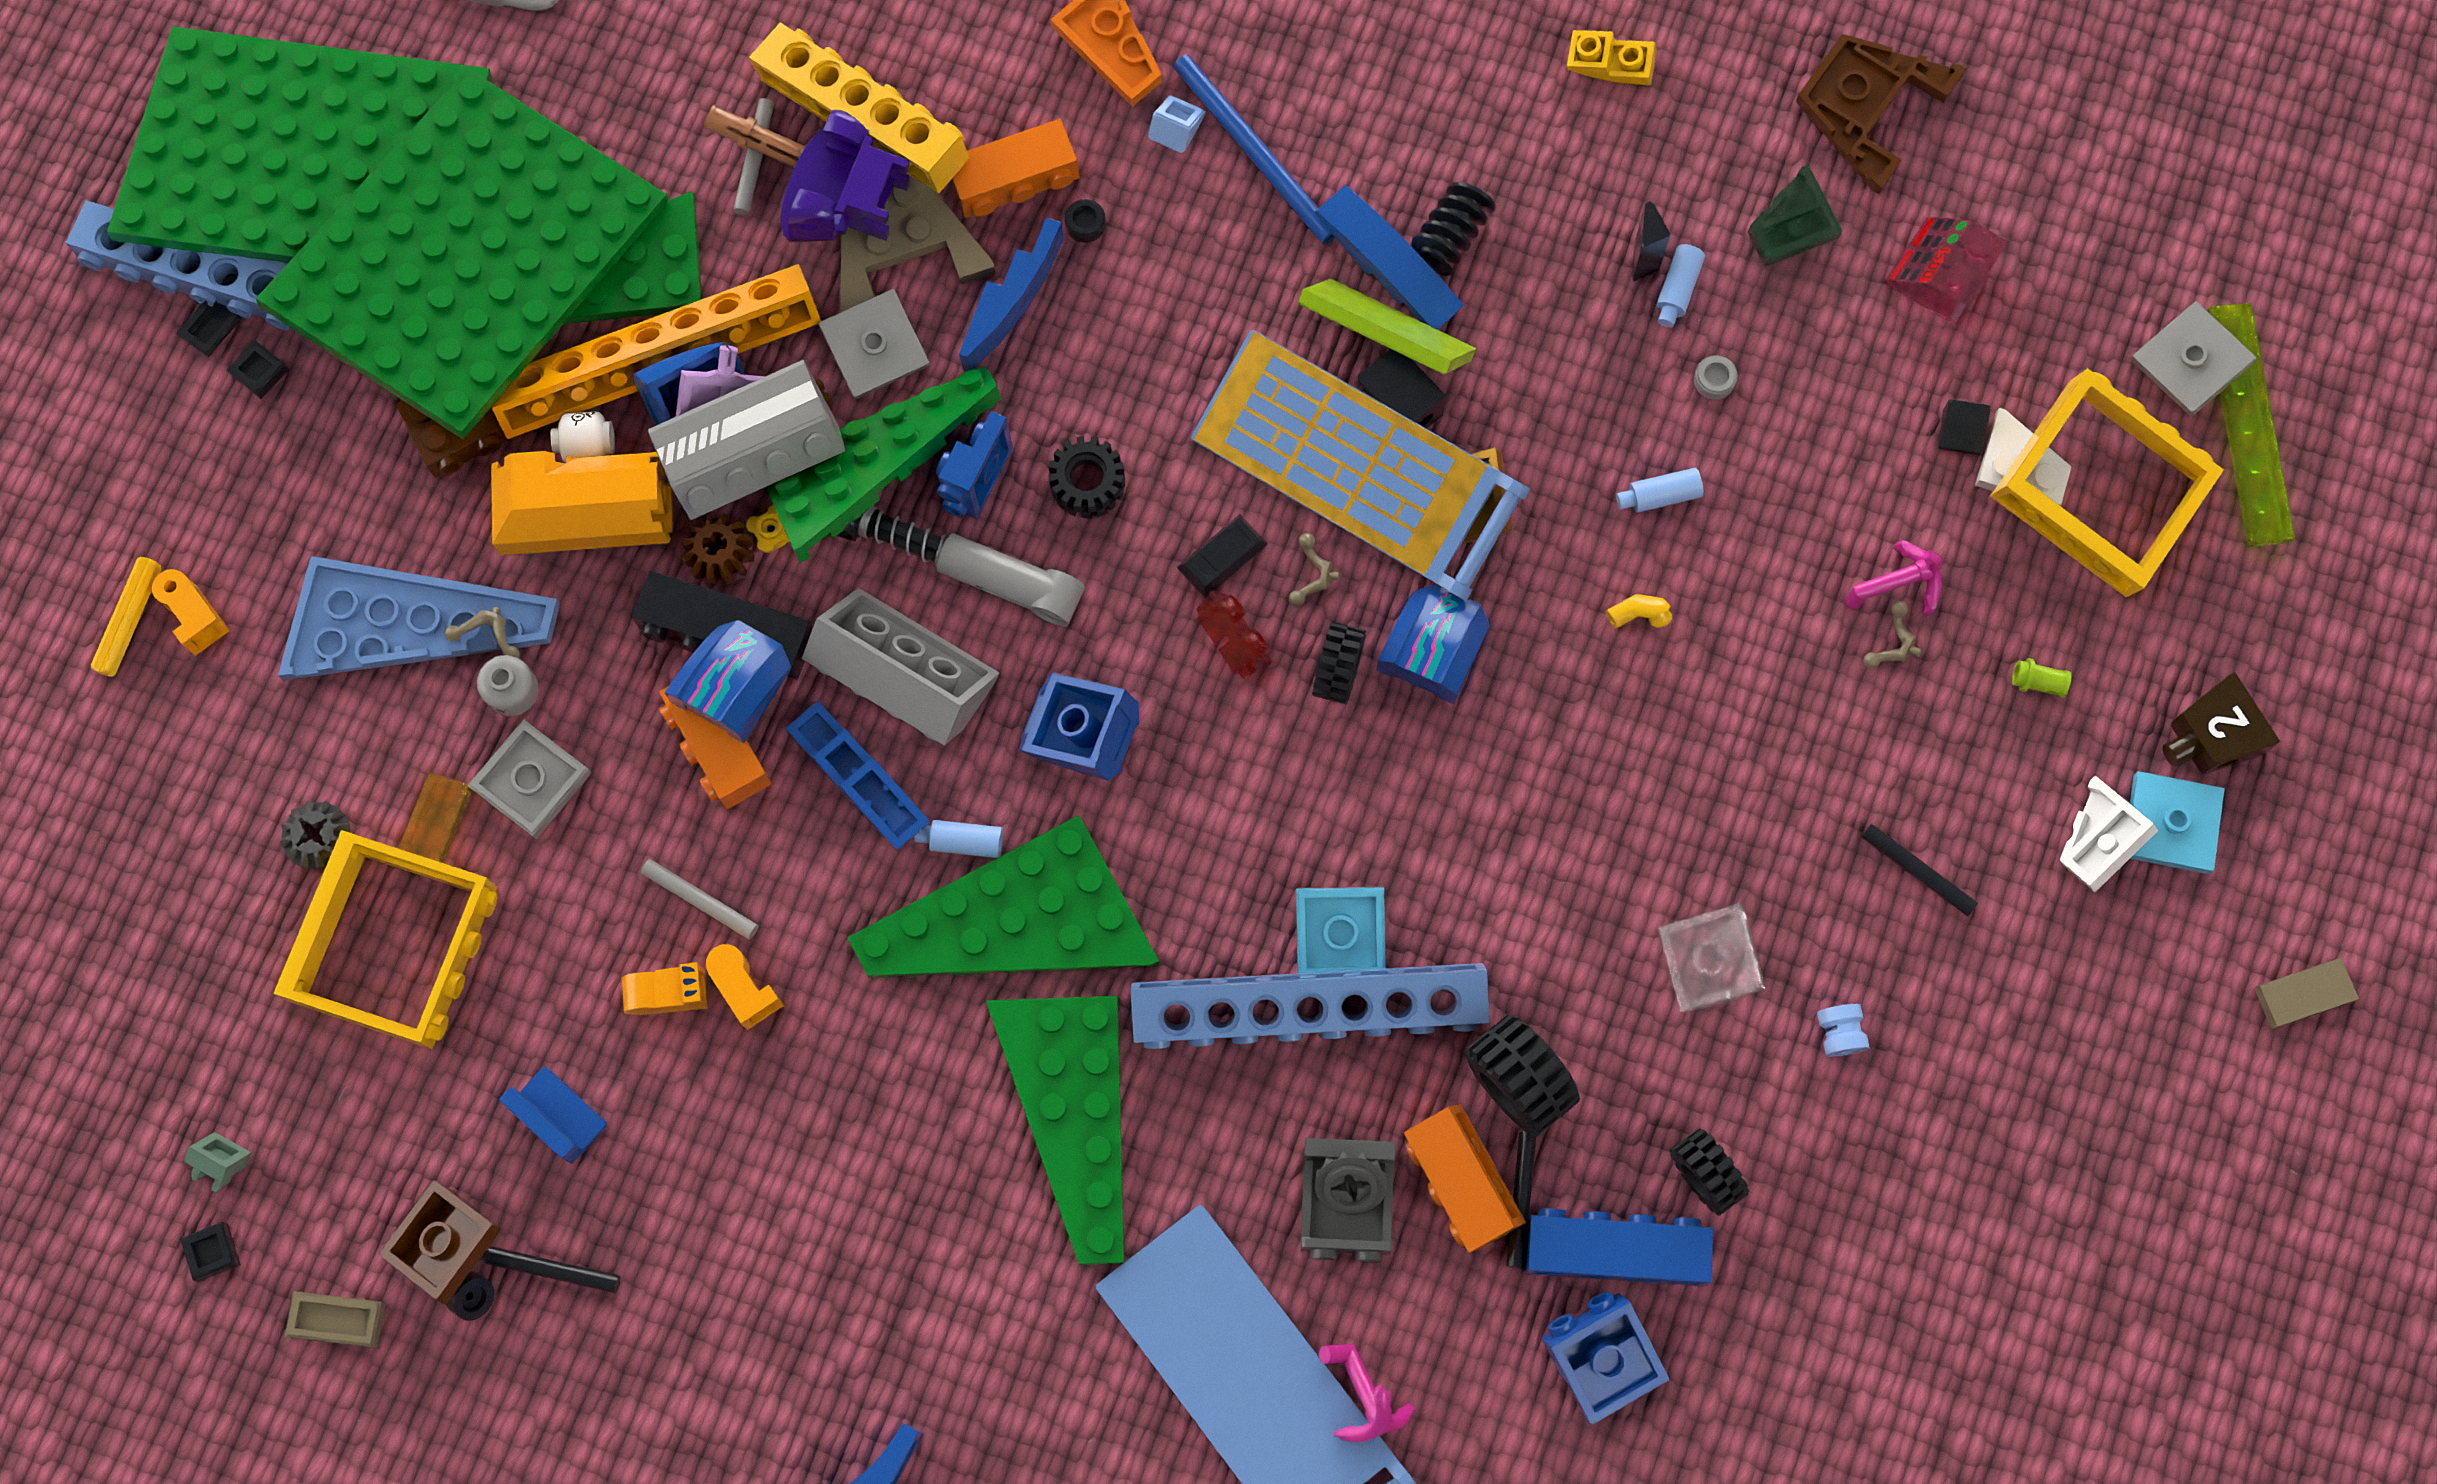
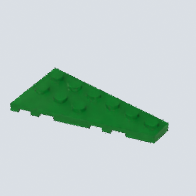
(654, 273)
(1069, 1086)

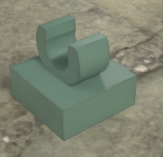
(216, 1158)

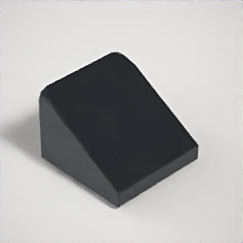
(1964, 426)

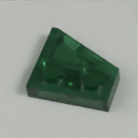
(1794, 221)

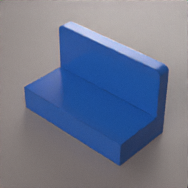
(555, 1114)

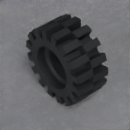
(1086, 453)
(1339, 663)
(1709, 1171)

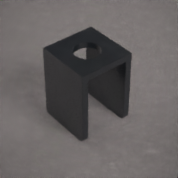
(1404, 388)

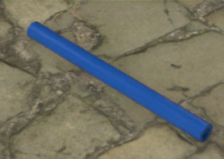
(1252, 146)

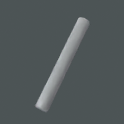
(752, 162)
(699, 899)

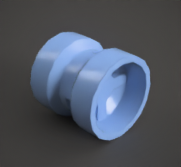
(1843, 1030)

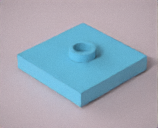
(2185, 820)
(1340, 929)

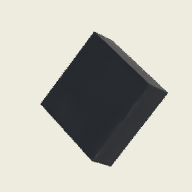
(258, 369)
(210, 1251)

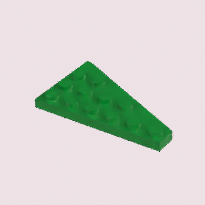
(1025, 911)

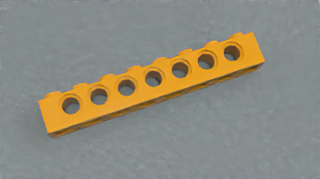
(607, 365)

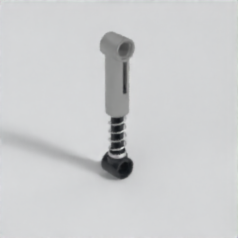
(1047, 593)

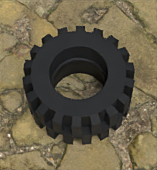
(1522, 1075)

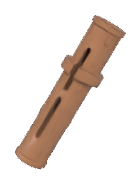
(751, 135)

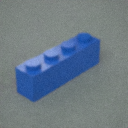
(1619, 1249)

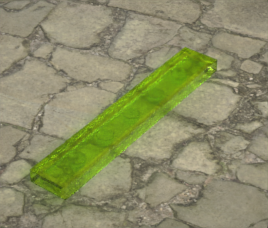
(2254, 439)

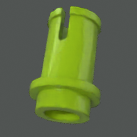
(2041, 678)

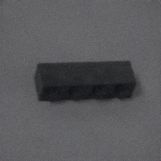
(692, 613)

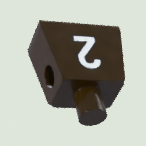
(2220, 729)

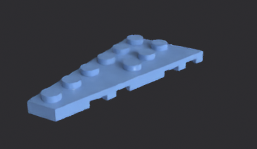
(385, 617)

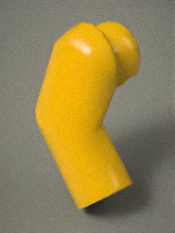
(1640, 606)

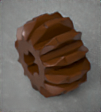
(726, 560)

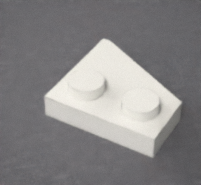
(2003, 447)
(2104, 836)

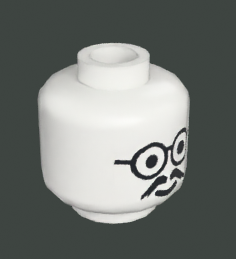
(583, 436)

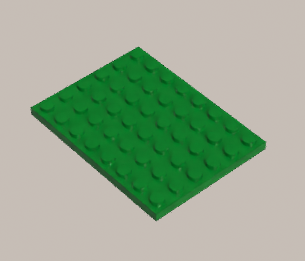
(264, 140)
(463, 252)

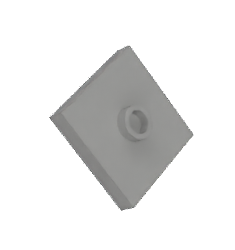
(874, 344)
(2193, 359)
(529, 779)

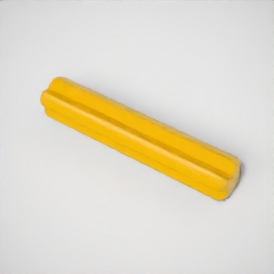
(125, 617)

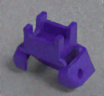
(841, 184)

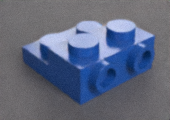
(971, 472)
(1604, 1356)

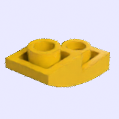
(1613, 60)

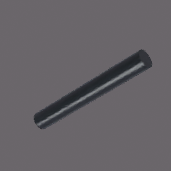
(1919, 870)
(1522, 1198)
(552, 1269)

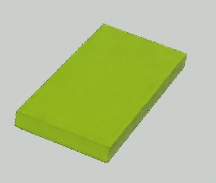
(1386, 326)

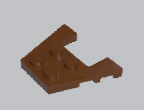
(1856, 89)

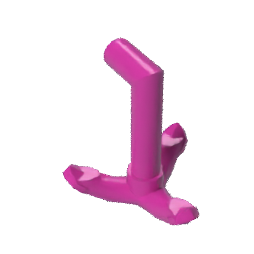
(1925, 568)
(1374, 1400)

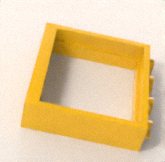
(2068, 531)
(326, 911)

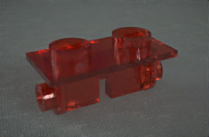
(1226, 619)

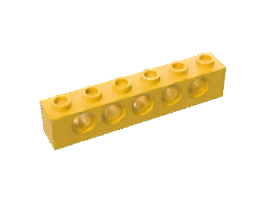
(823, 83)

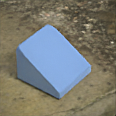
(1175, 123)

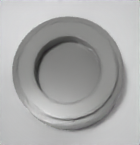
(1715, 377)

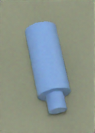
(1679, 283)
(1662, 491)
(962, 838)

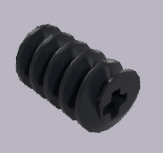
(1450, 223)

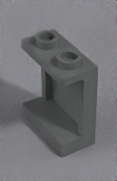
(1331, 1232)

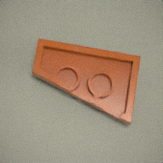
(1110, 44)

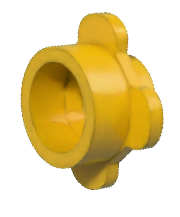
(768, 540)

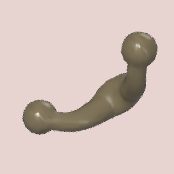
(1297, 597)
(492, 619)
(1872, 660)

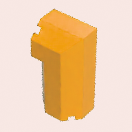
(578, 503)

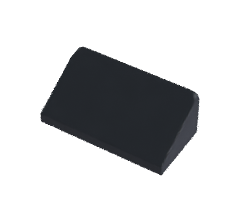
(1649, 243)

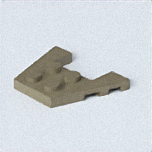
(917, 226)

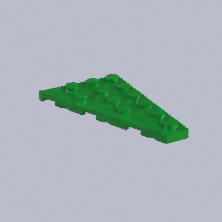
(876, 451)

